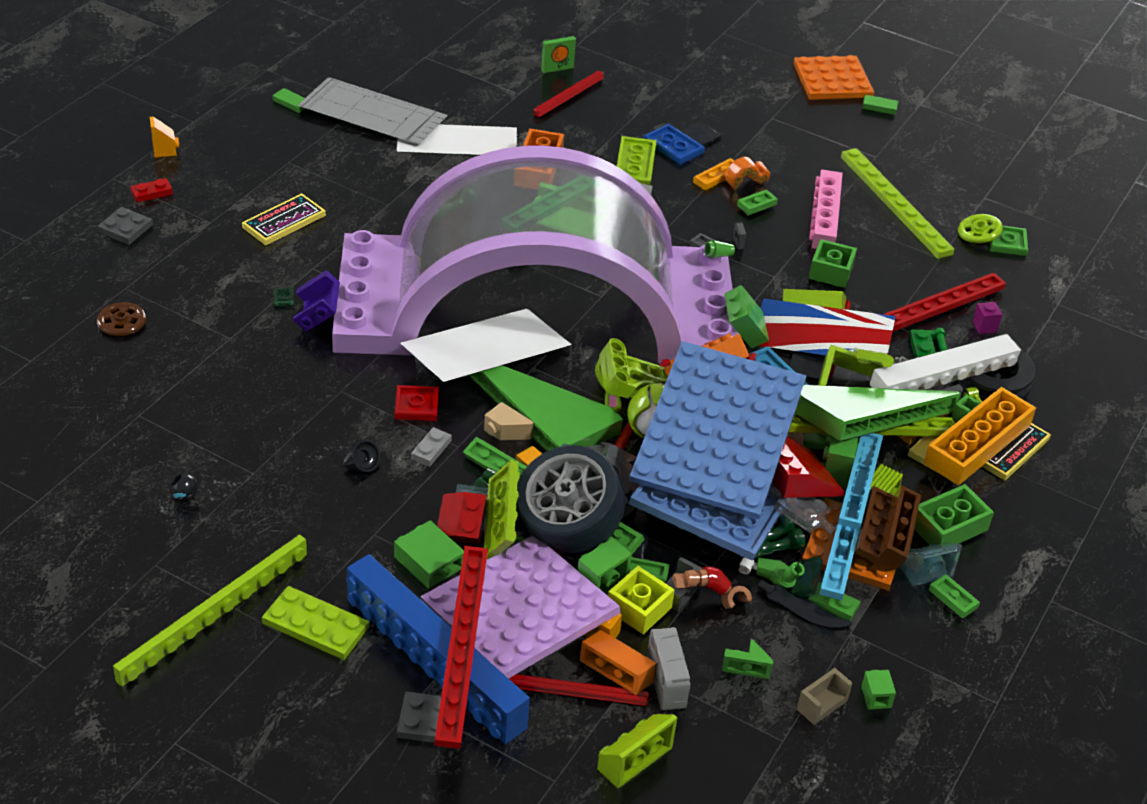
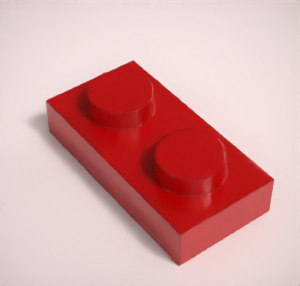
(151, 190)

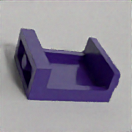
(319, 299)

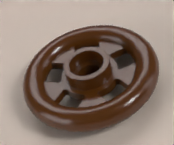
(121, 319)

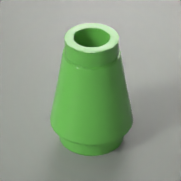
(717, 249)

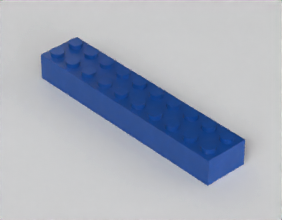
(426, 640)

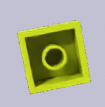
(642, 599)

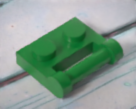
(922, 341)

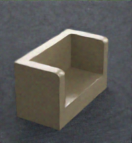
(824, 696)

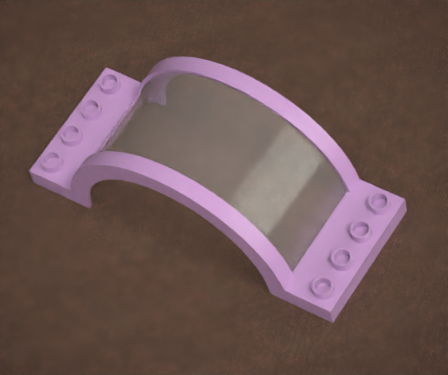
(527, 211)

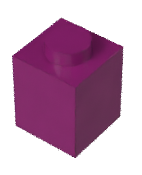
(987, 317)

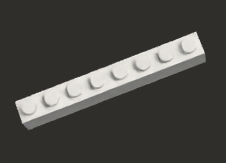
(948, 365)

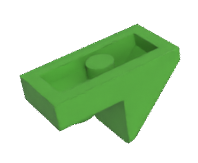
(750, 663)

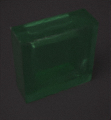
(283, 296)

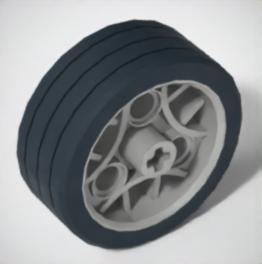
(551, 482)

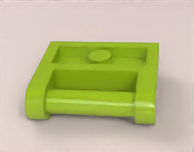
(868, 356)

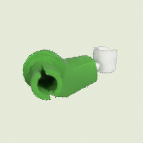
(774, 570)

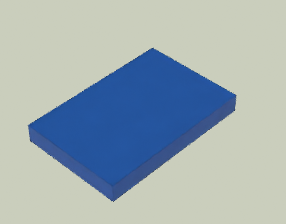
(675, 144)

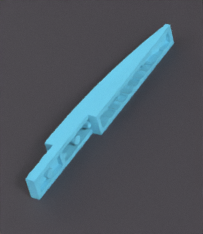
(851, 516)

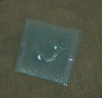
(931, 562)

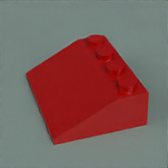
(802, 474)

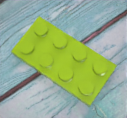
(637, 158)
(501, 509)
(315, 622)

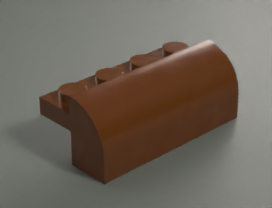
(887, 527)

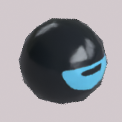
(183, 486)

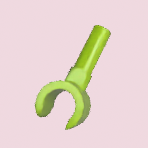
(974, 393)

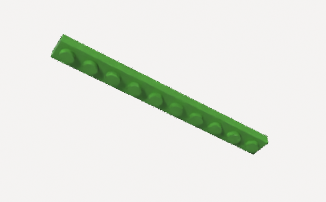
(490, 457)

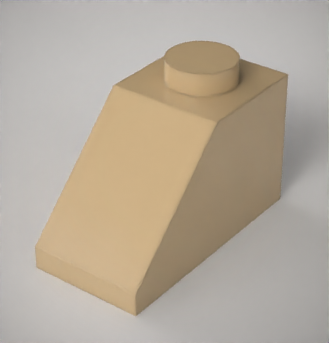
(508, 424)

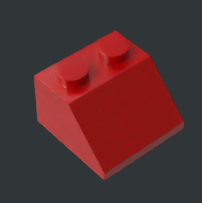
(463, 516)

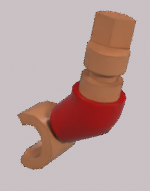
(713, 579)

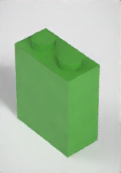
(746, 316)
(428, 554)

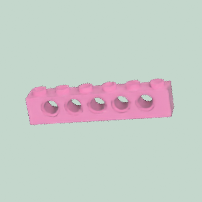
(825, 207)

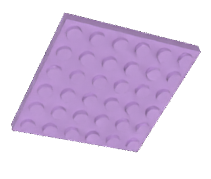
(528, 606)

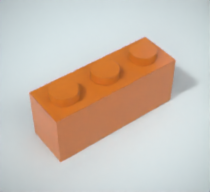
(618, 662)

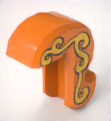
(746, 167)

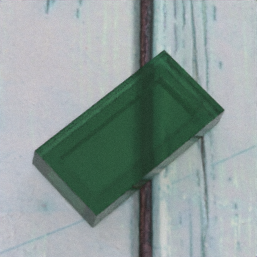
(807, 583)

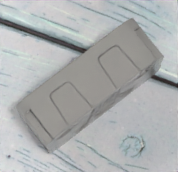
(671, 672)

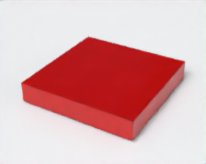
(416, 403)

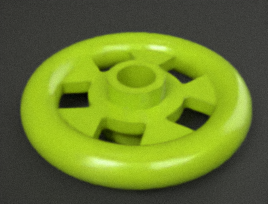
(980, 228)

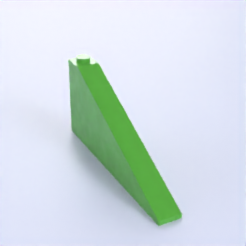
(861, 411)
(556, 413)

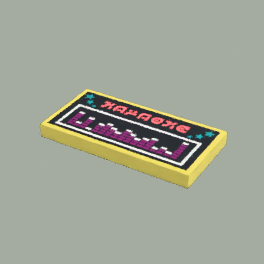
(283, 219)
(1017, 452)

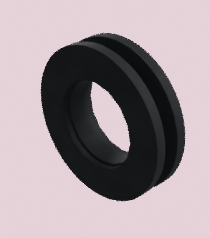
(1019, 385)

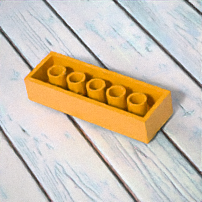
(979, 435)

